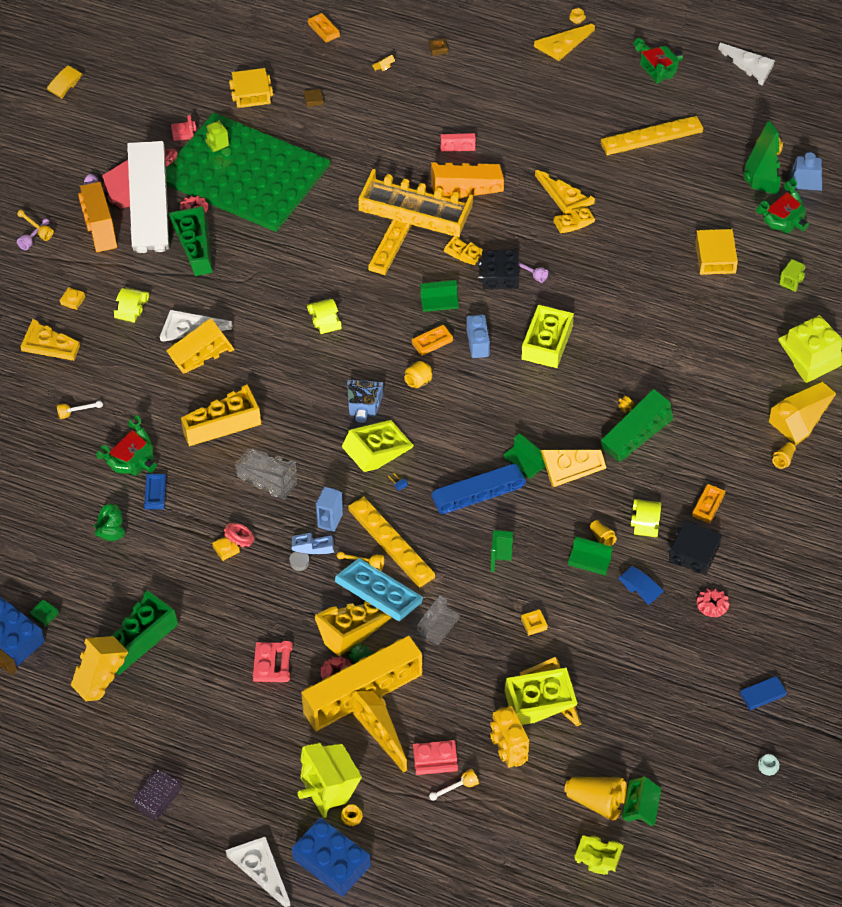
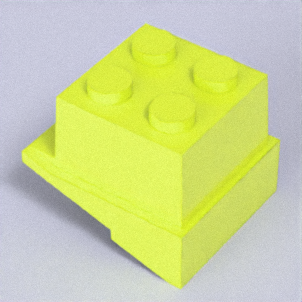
(813, 348)
(328, 775)

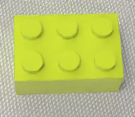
(547, 336)

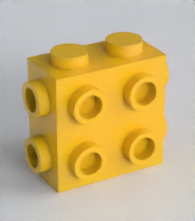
(251, 88)
(509, 737)

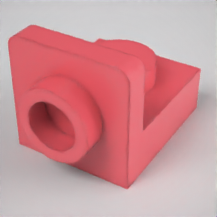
(183, 131)

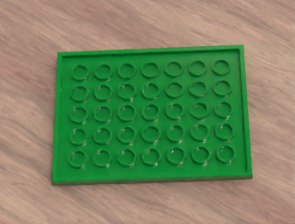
(251, 177)

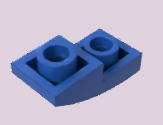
(638, 581)

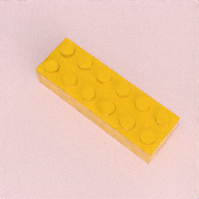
(378, 673)

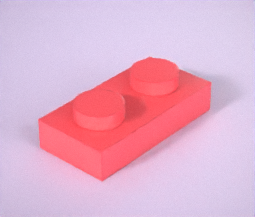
(457, 142)

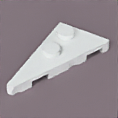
(749, 62)
(181, 323)
(259, 864)

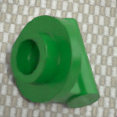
(359, 651)

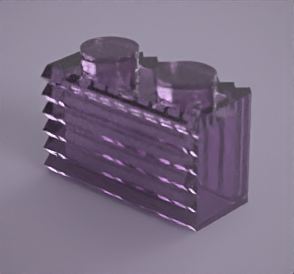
(157, 794)

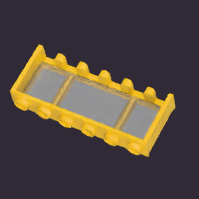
(414, 206)

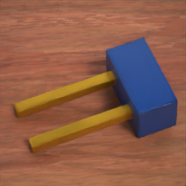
(400, 484)

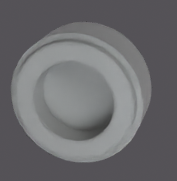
(299, 561)

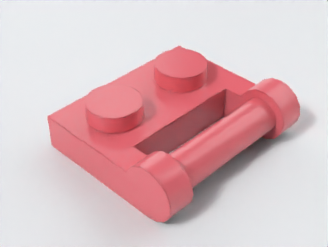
(266, 659)

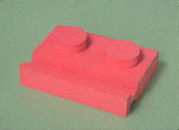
(435, 757)

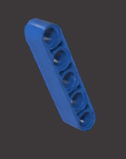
(478, 489)

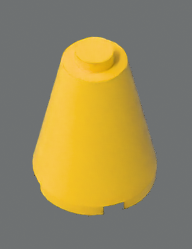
(598, 794)

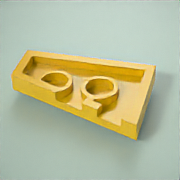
(49, 343)
(571, 464)

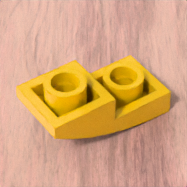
(63, 81)
(577, 219)
(462, 251)

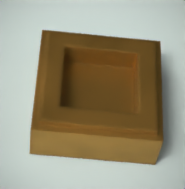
(438, 47)
(313, 98)
(7, 663)

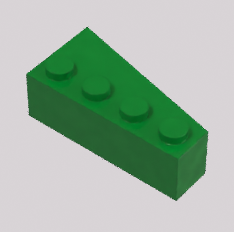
(193, 234)
(638, 426)
(144, 628)

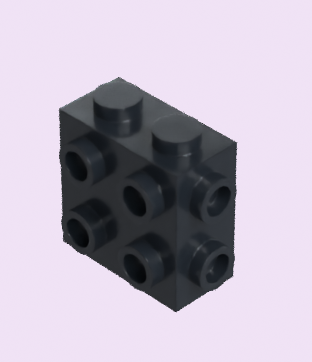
(499, 269)
(694, 547)

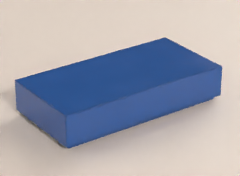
(155, 491)
(763, 693)

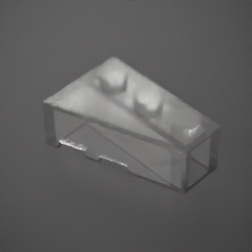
(267, 473)

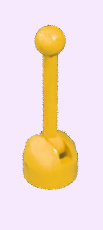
(44, 232)
(376, 560)

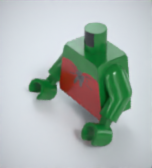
(658, 62)
(786, 212)
(132, 453)

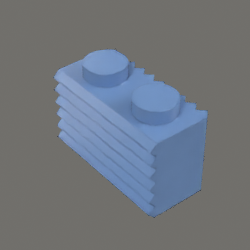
(478, 336)
(329, 509)

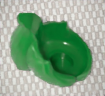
(110, 523)

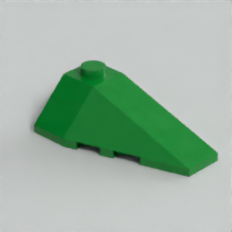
(763, 162)

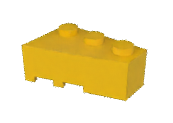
(198, 346)
(98, 667)

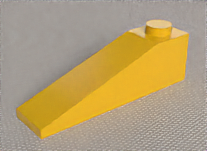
(800, 412)
(349, 625)
(373, 715)

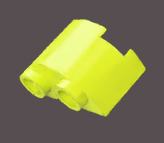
(130, 304)
(324, 315)
(647, 517)
(597, 855)

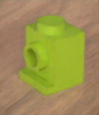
(217, 136)
(792, 275)

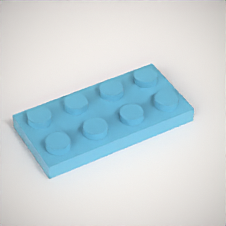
(378, 589)

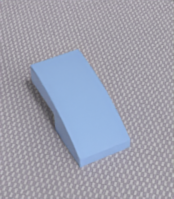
(306, 544)

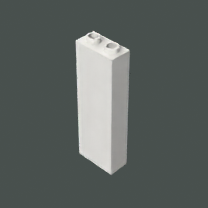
(148, 196)

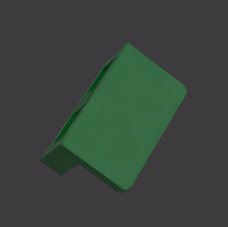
(439, 296)
(526, 456)
(501, 547)
(590, 556)
(642, 801)

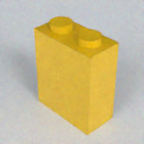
(716, 251)

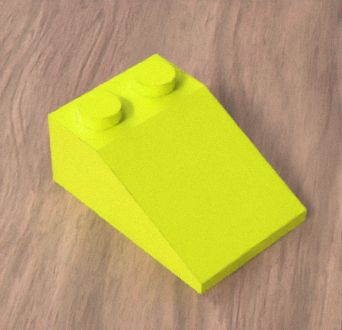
(375, 444)
(540, 694)

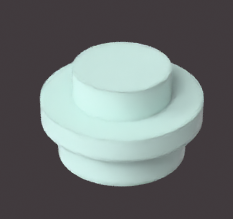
(768, 764)

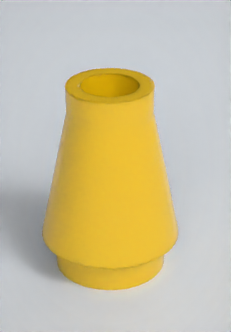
(784, 455)
(602, 533)

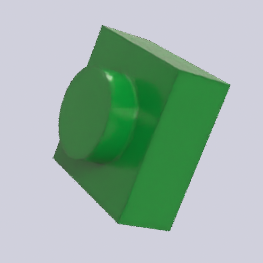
(44, 613)

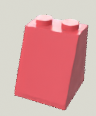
(118, 185)

